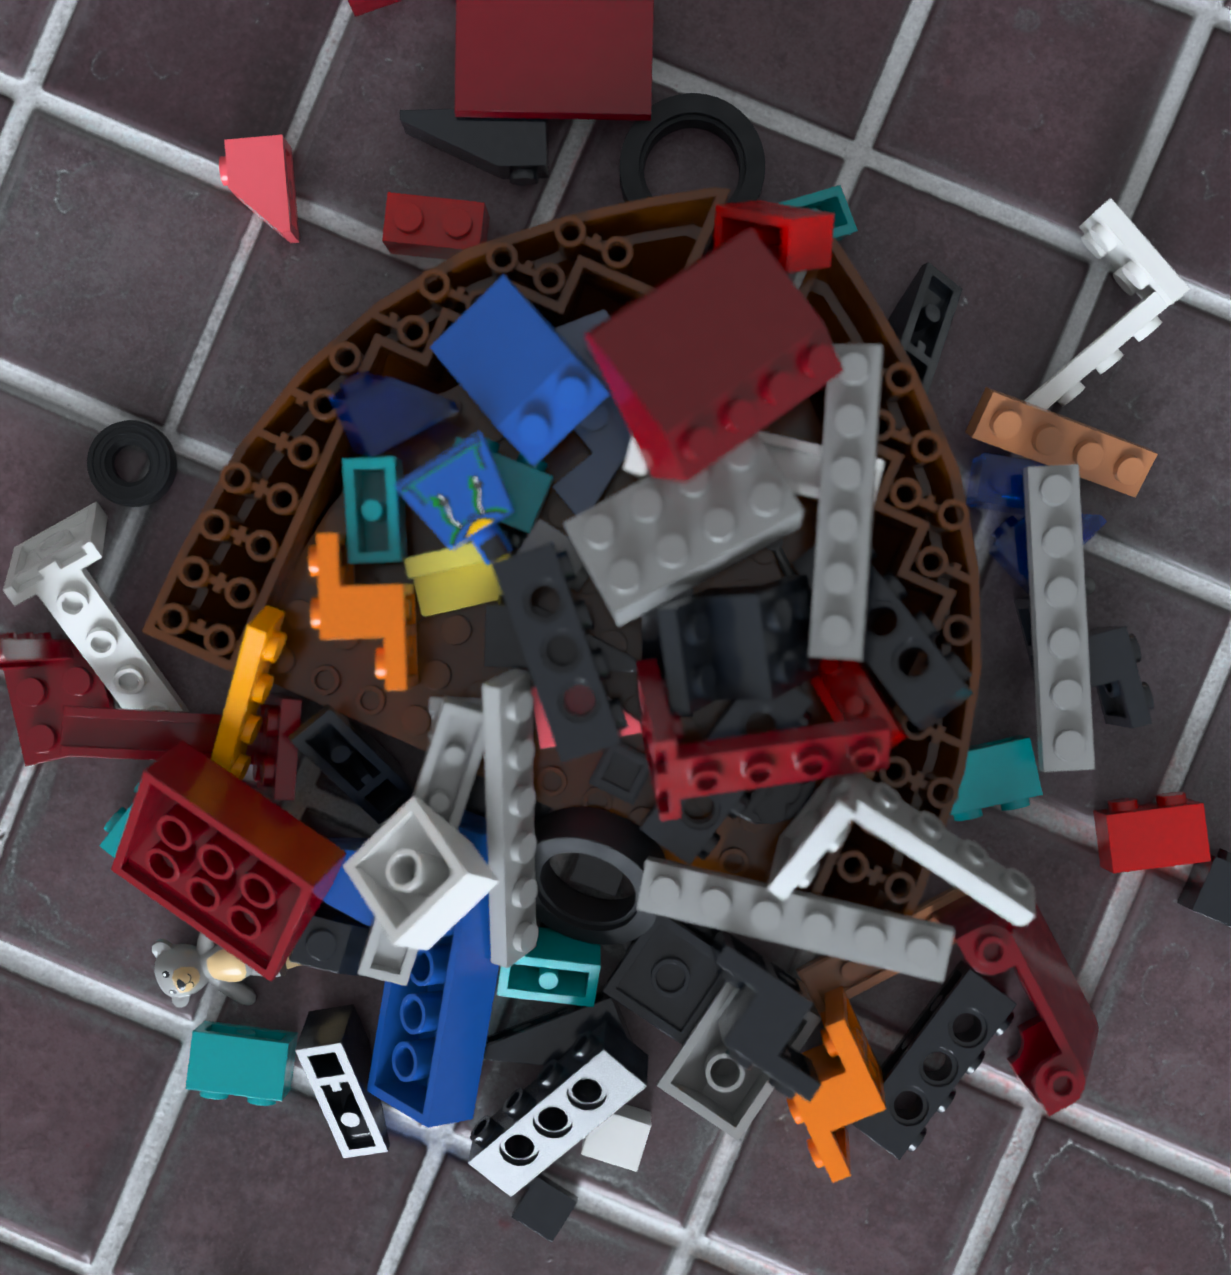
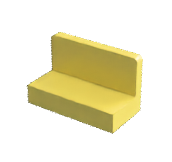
(452, 579)

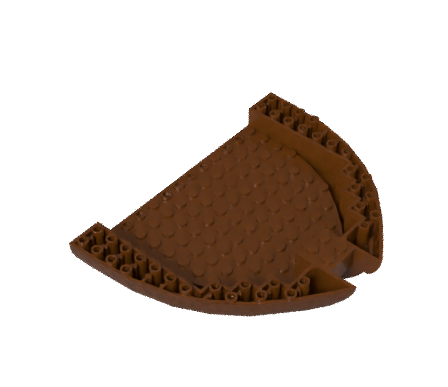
(290, 486)

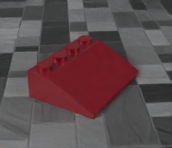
(554, 59)
(712, 357)
(225, 858)

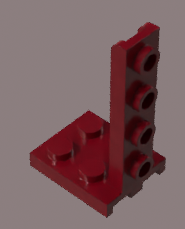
(40, 680)
(151, 733)
(747, 759)

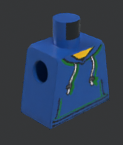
(463, 498)

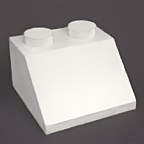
(419, 875)

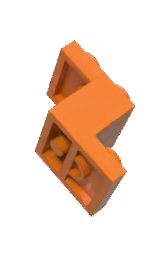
(365, 611)
(849, 1088)

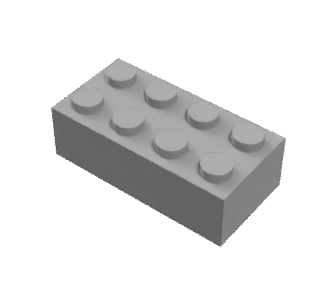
(678, 533)

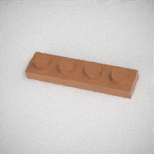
(1060, 441)

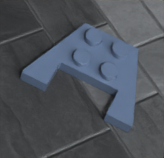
(601, 431)

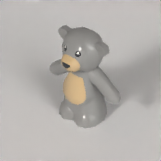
(188, 968)

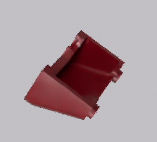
(1064, 1034)

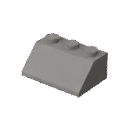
(715, 1084)

